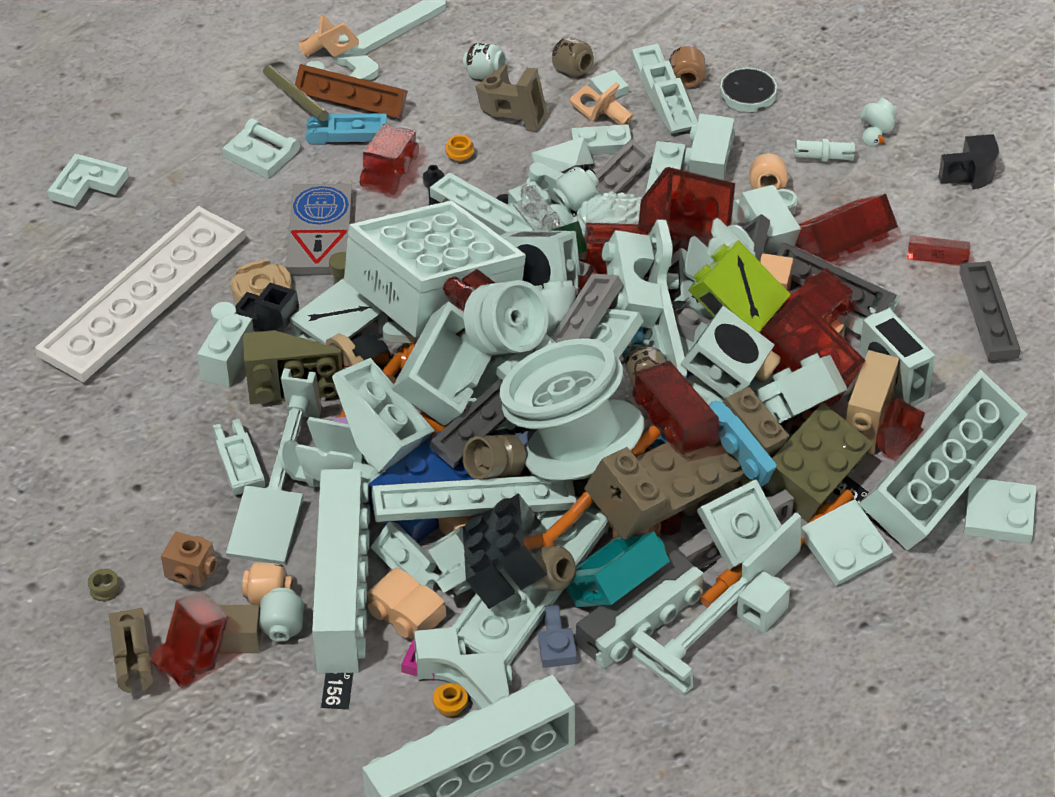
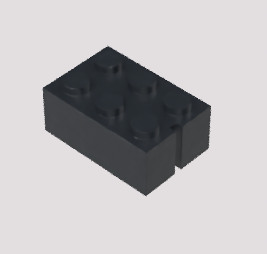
(508, 537)

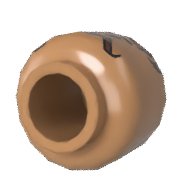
(688, 65)

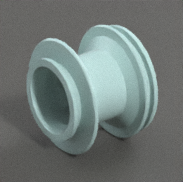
(566, 398)

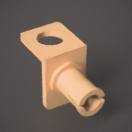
(328, 37)
(604, 104)

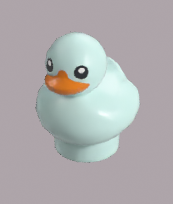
(881, 117)

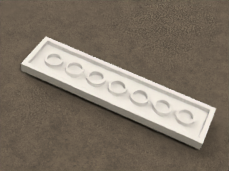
(139, 294)

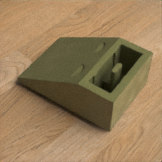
(272, 351)

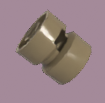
(494, 456)

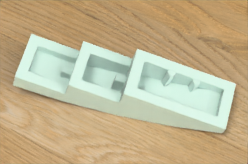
(664, 88)

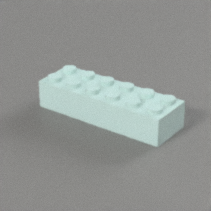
(943, 460)
(340, 570)
(479, 748)

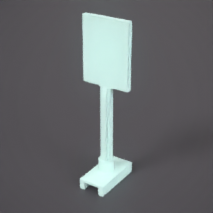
(269, 514)
(665, 660)

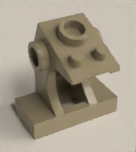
(524, 98)

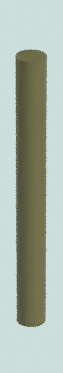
(295, 93)

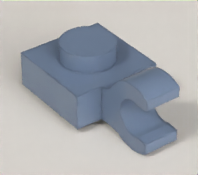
(556, 644)

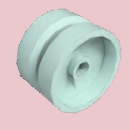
(506, 317)

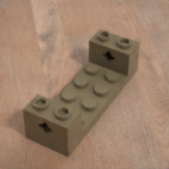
(663, 482)

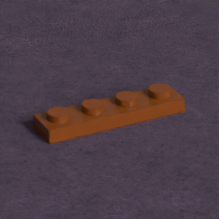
(351, 91)

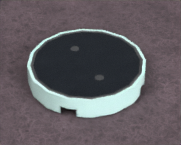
(748, 89)

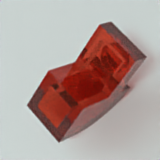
(899, 428)

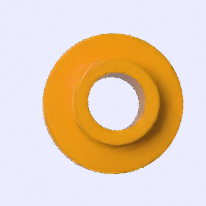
(459, 148)
(453, 706)

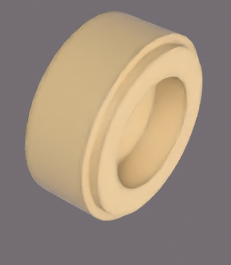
(767, 367)

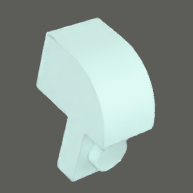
(449, 557)

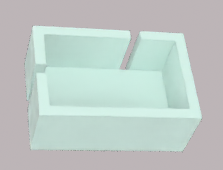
(442, 367)

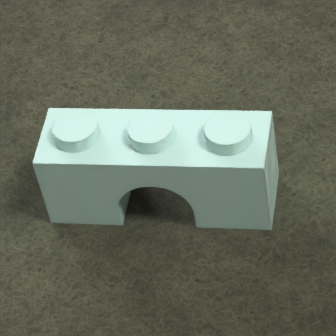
(630, 258)

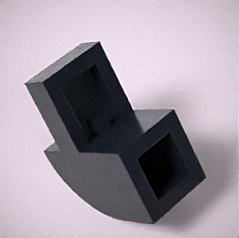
(974, 165)
(271, 308)

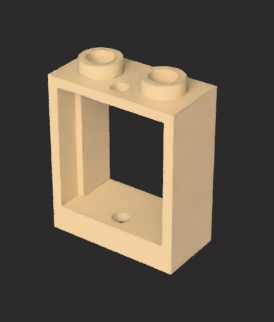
(872, 394)

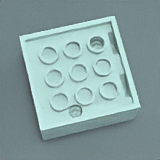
(411, 254)

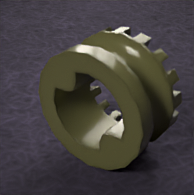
(101, 592)

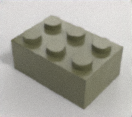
(817, 460)

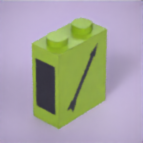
(740, 285)

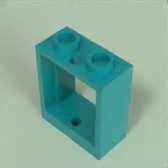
(617, 569)

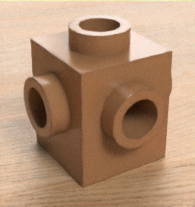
(188, 559)

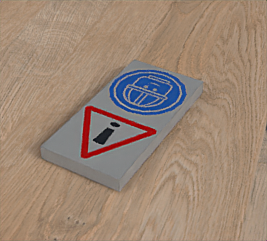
(317, 226)

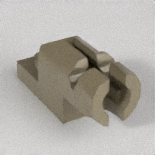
(130, 648)

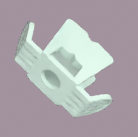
(699, 254)
(333, 450)

